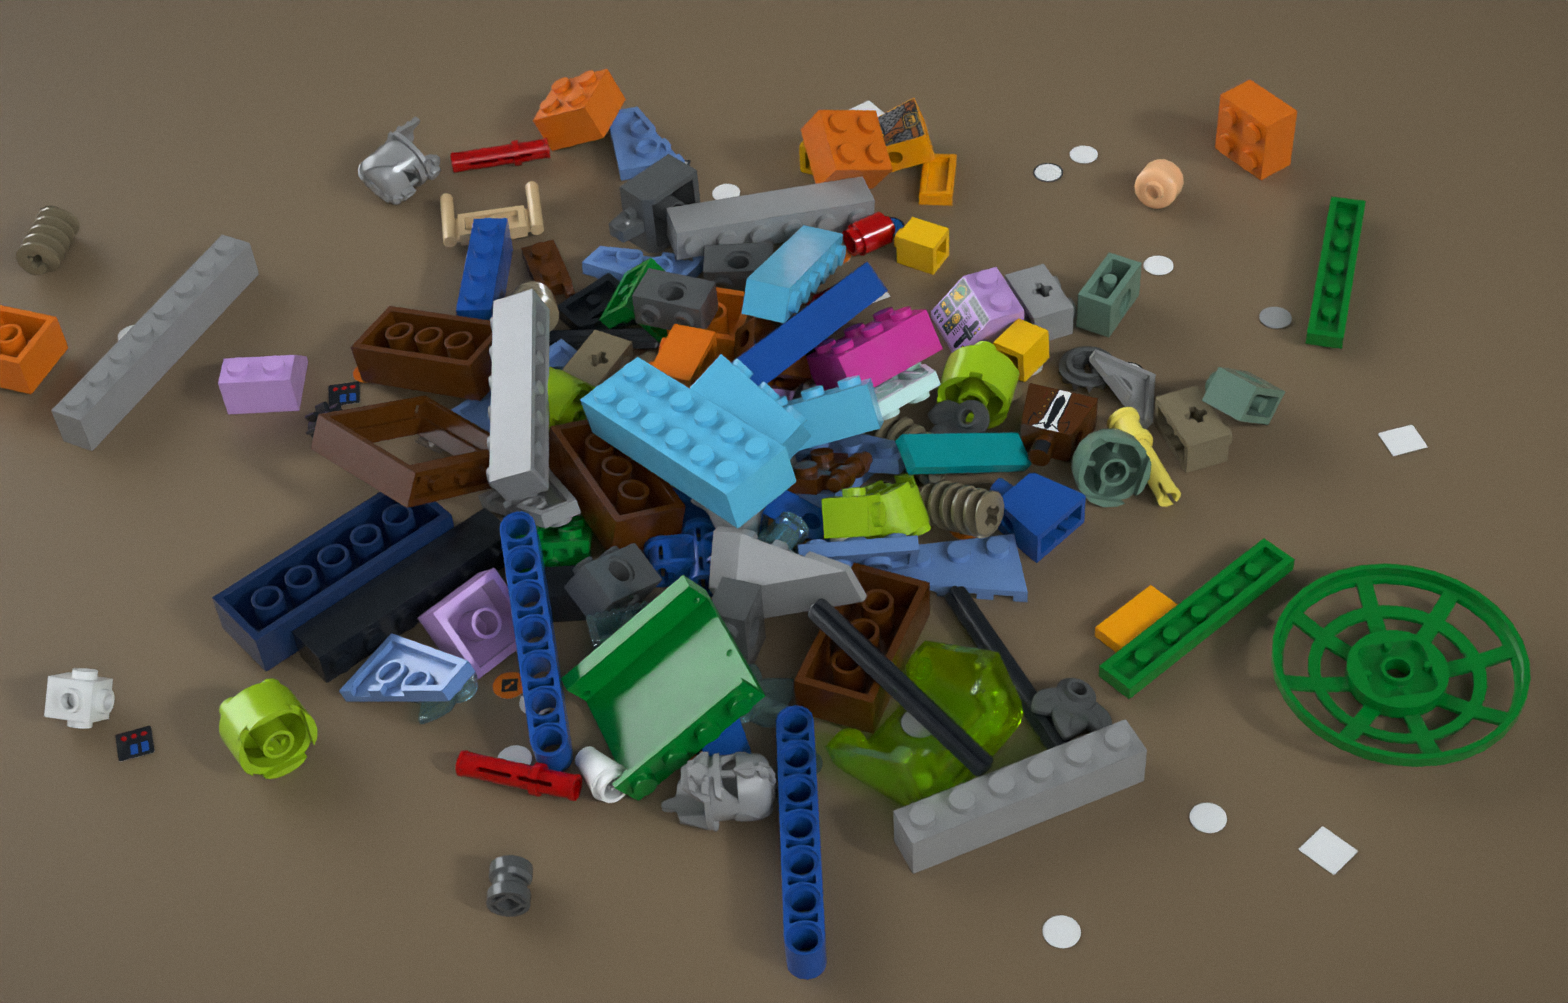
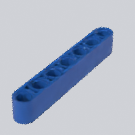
(813, 324)
(541, 655)
(800, 855)

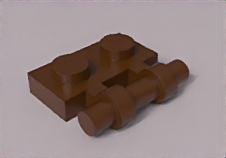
(829, 471)

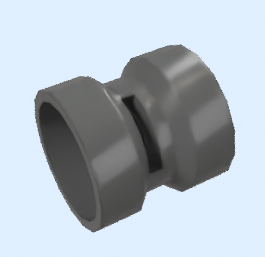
(509, 891)

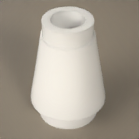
(599, 774)

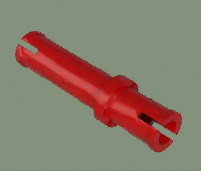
(500, 155)
(534, 779)

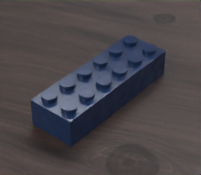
(321, 571)

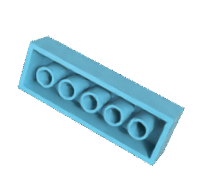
(689, 441)

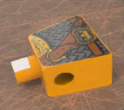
(906, 136)

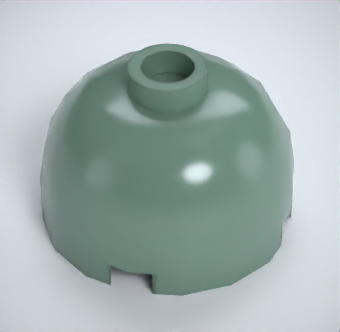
(1110, 467)

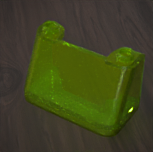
(967, 686)

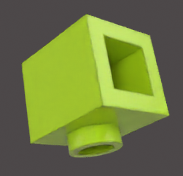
(853, 514)

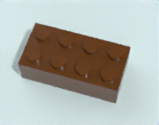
(427, 353)
(614, 492)
(892, 620)

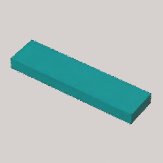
(962, 453)

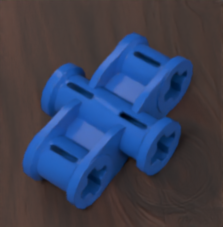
(683, 553)

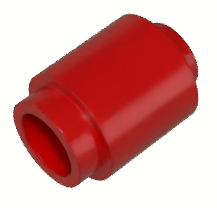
(868, 234)

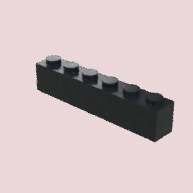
(398, 596)

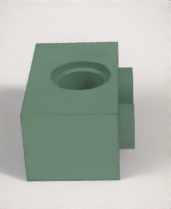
(1108, 294)
(1242, 395)

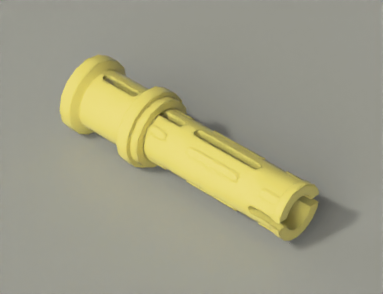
(1160, 482)

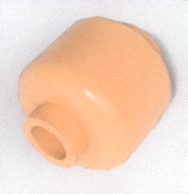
(1161, 181)

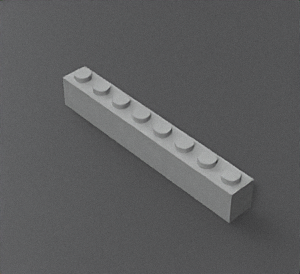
(155, 343)

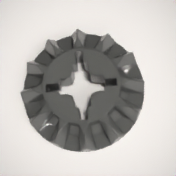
(1072, 369)

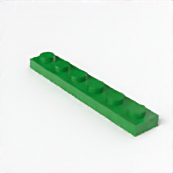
(1335, 273)
(1195, 618)

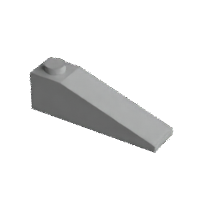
(786, 579)

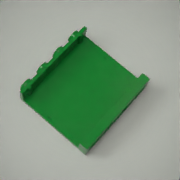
(665, 686)

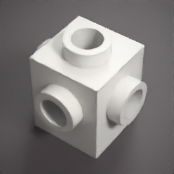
(79, 697)

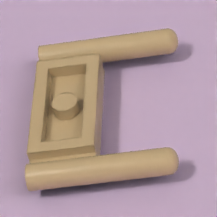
(519, 219)

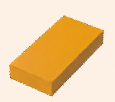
(938, 180)
(1133, 618)

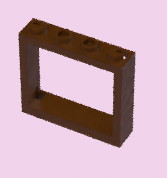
(349, 440)

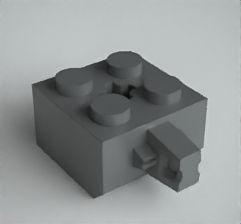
(645, 203)

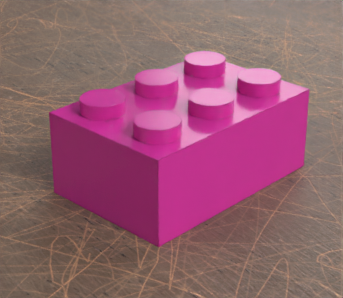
(876, 349)

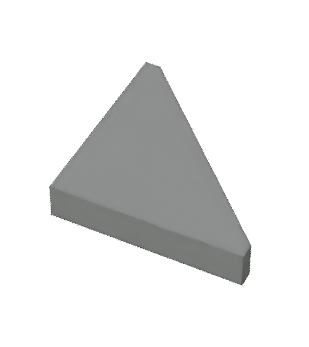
(1129, 383)

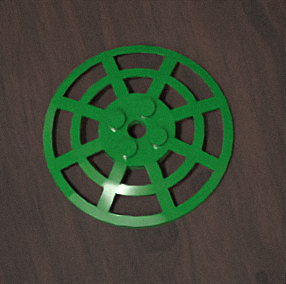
(1407, 652)

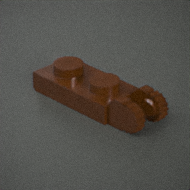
(547, 267)

